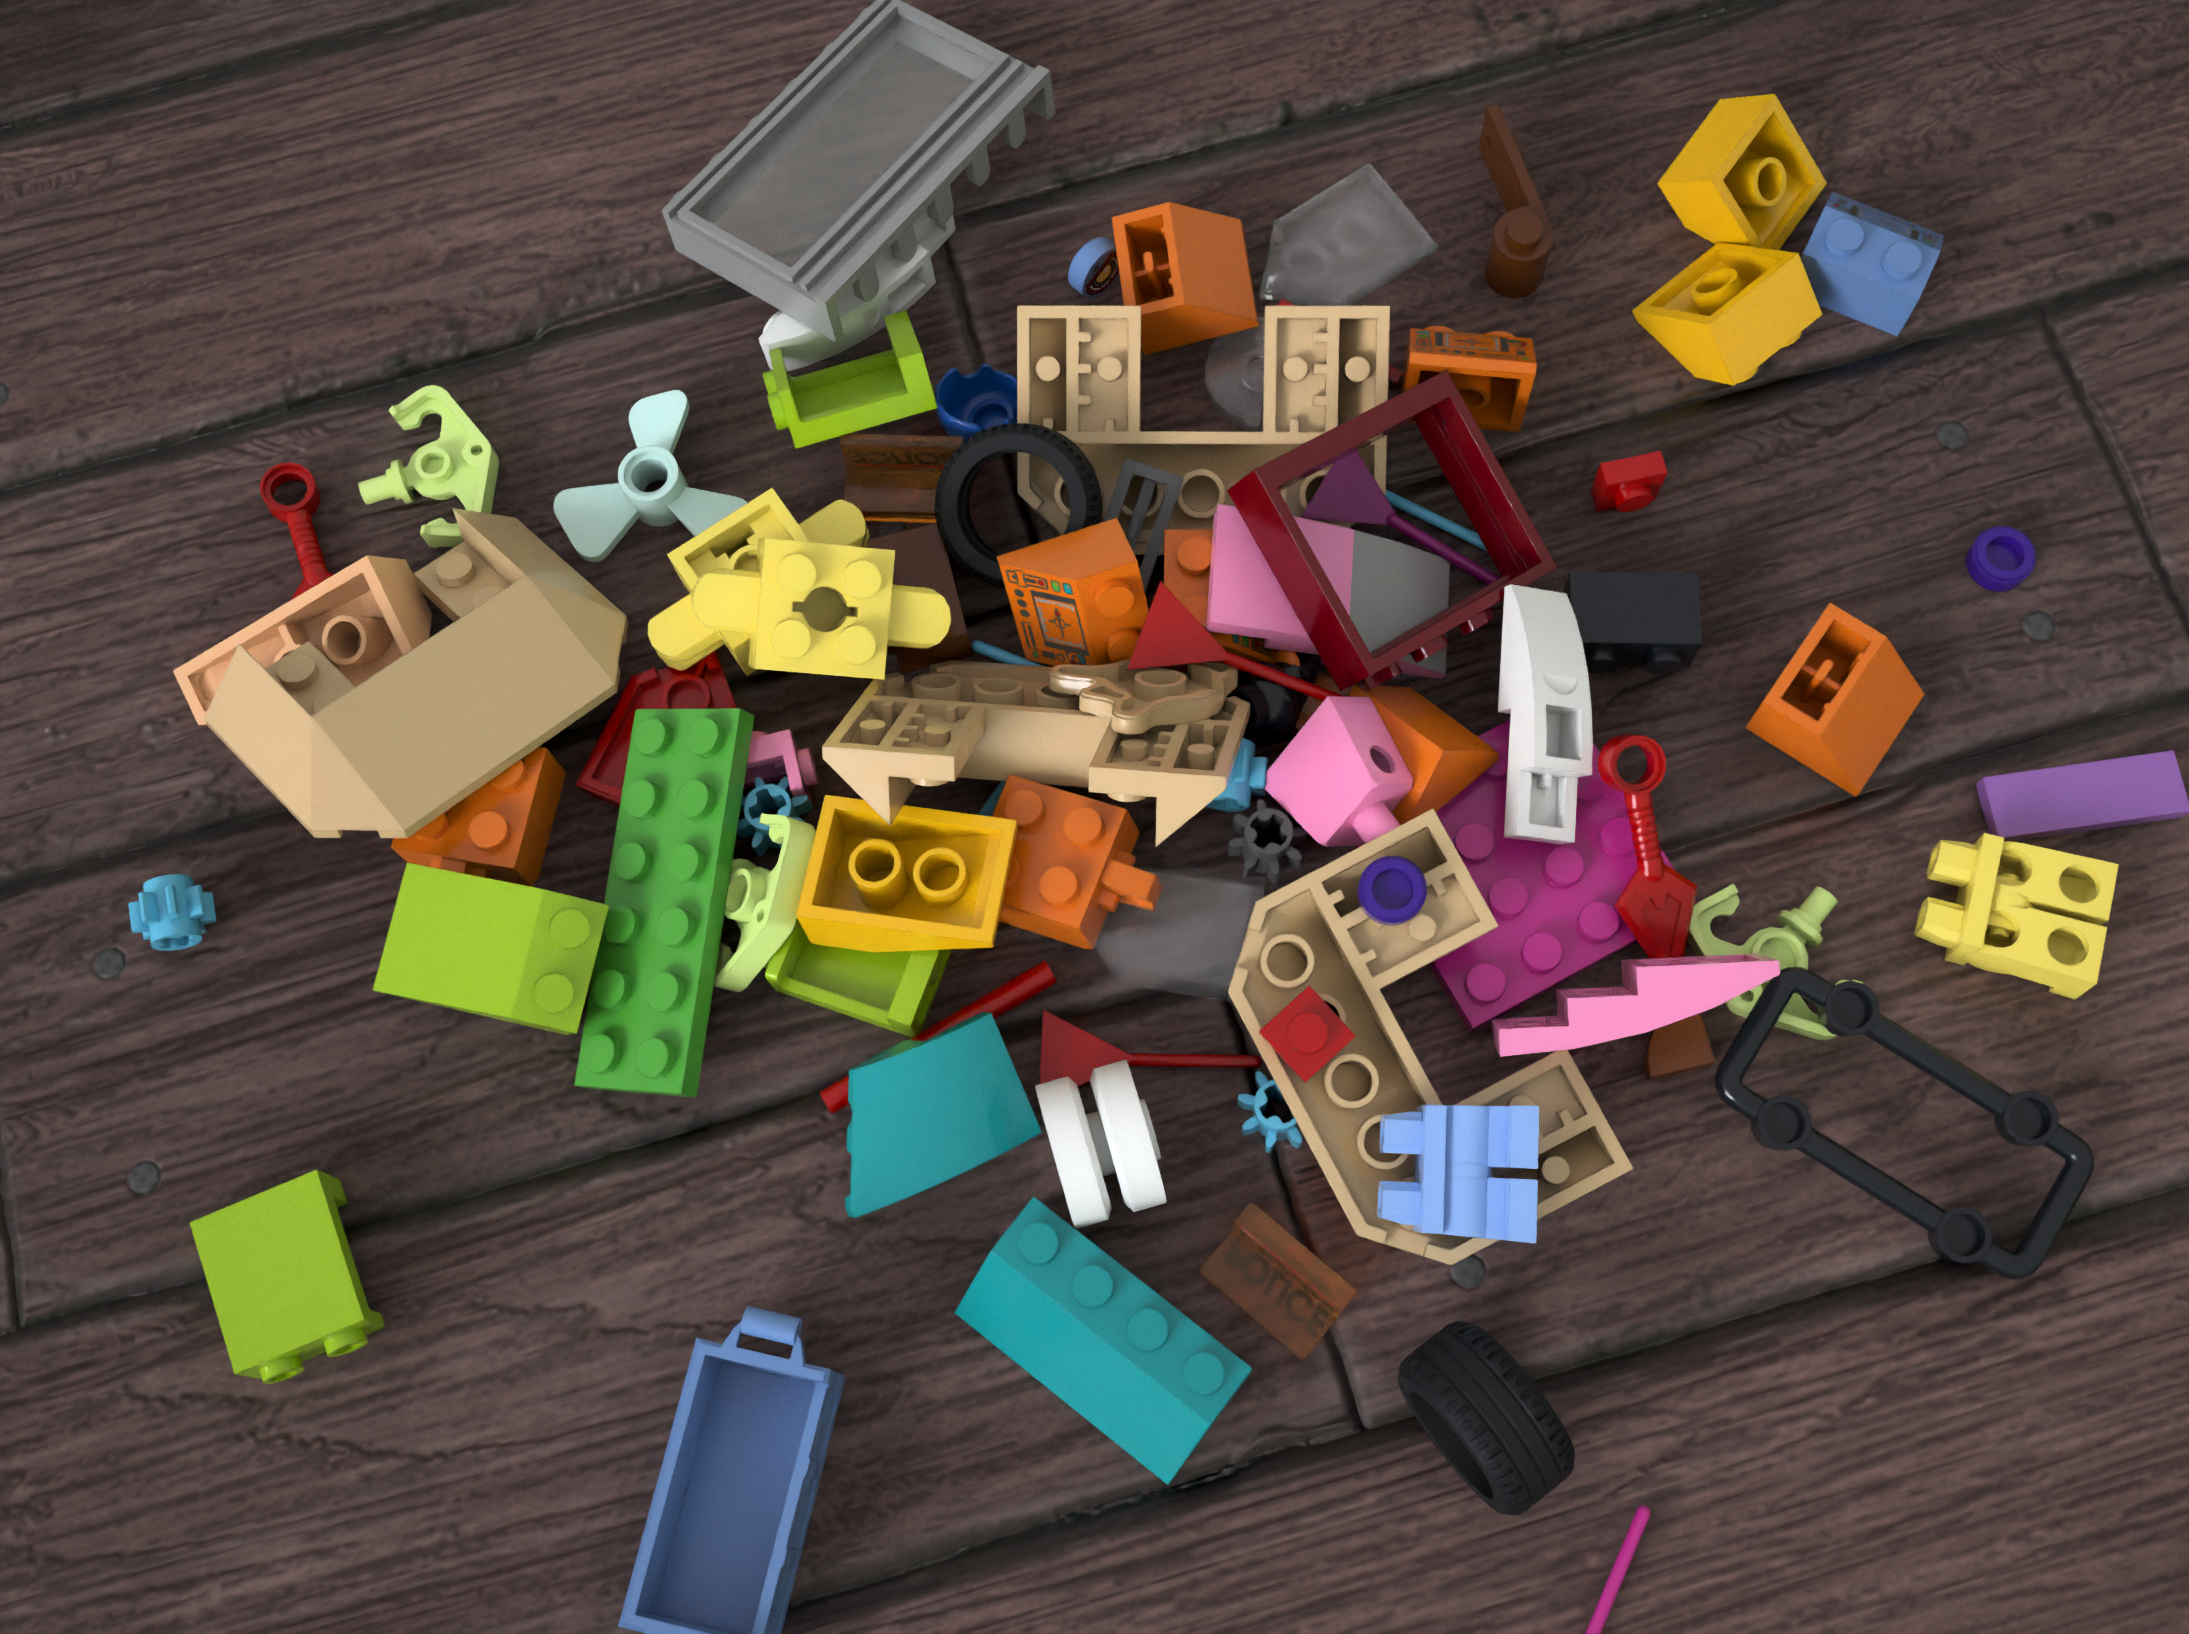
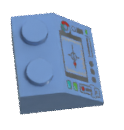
(1869, 263)

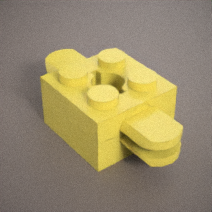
(733, 545)
(821, 608)

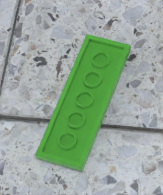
(665, 901)

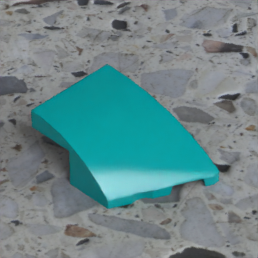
(932, 1113)

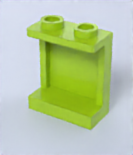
(854, 392)
(875, 987)
(284, 1278)

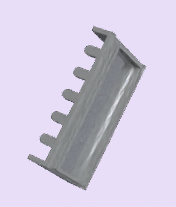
(854, 160)

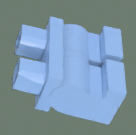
(1454, 1171)

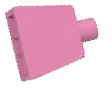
(1341, 774)

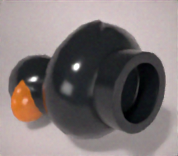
(1272, 705)

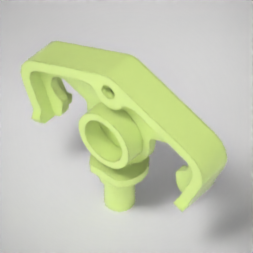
(452, 466)
(764, 902)
(1784, 944)

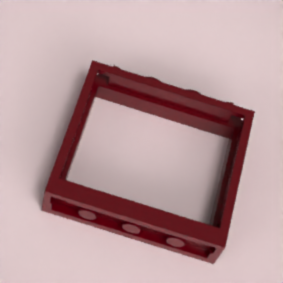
(1474, 479)

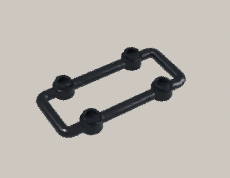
(2019, 1117)

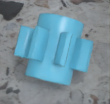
(1246, 779)
(762, 800)
(172, 912)
(1272, 1127)

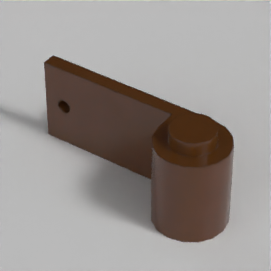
(1524, 233)

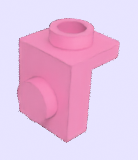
(779, 756)

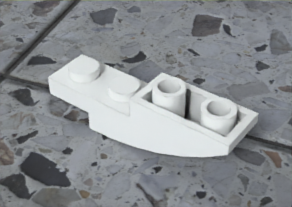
(899, 289)
(1549, 711)

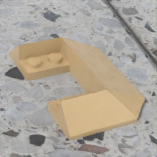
(1085, 382)
(1007, 721)
(410, 742)
(1324, 940)

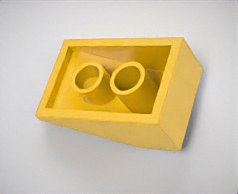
(908, 884)

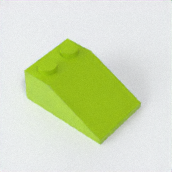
(491, 948)

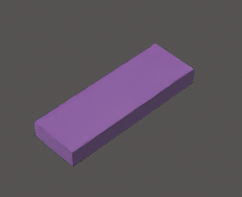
(2083, 797)

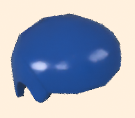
(975, 400)

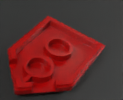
(693, 688)

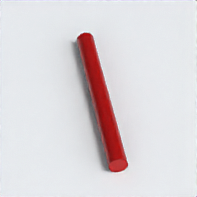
(995, 1002)

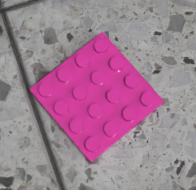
(1545, 896)

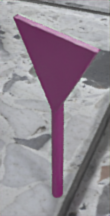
(1354, 496)

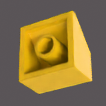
(1743, 175)
(1731, 310)

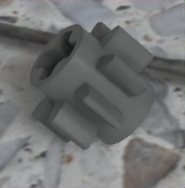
(1274, 855)

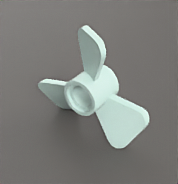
(603, 514)

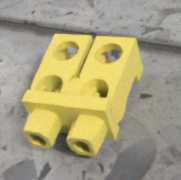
(2021, 911)

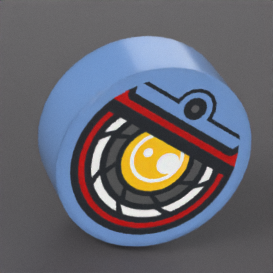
(1094, 268)

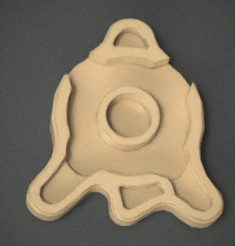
(1146, 696)

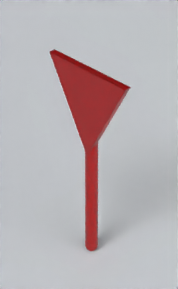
(1177, 638)
(1076, 1053)

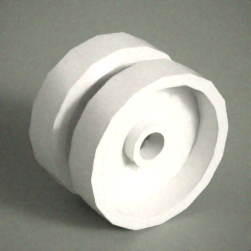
(1102, 1143)

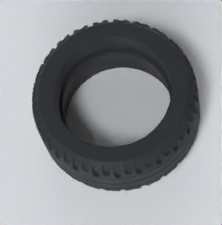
(971, 456)
(1487, 1417)

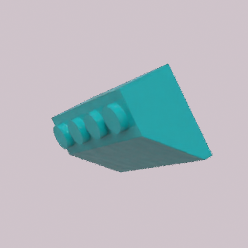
(1102, 1340)

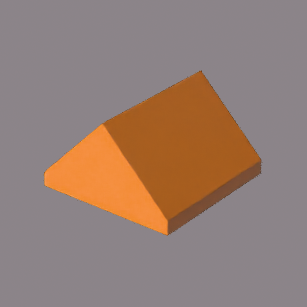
(1433, 745)

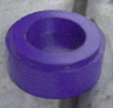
(2001, 558)
(1392, 890)

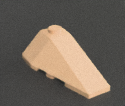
(354, 618)

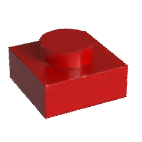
(1628, 482)
(1306, 1034)

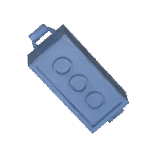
(735, 1487)

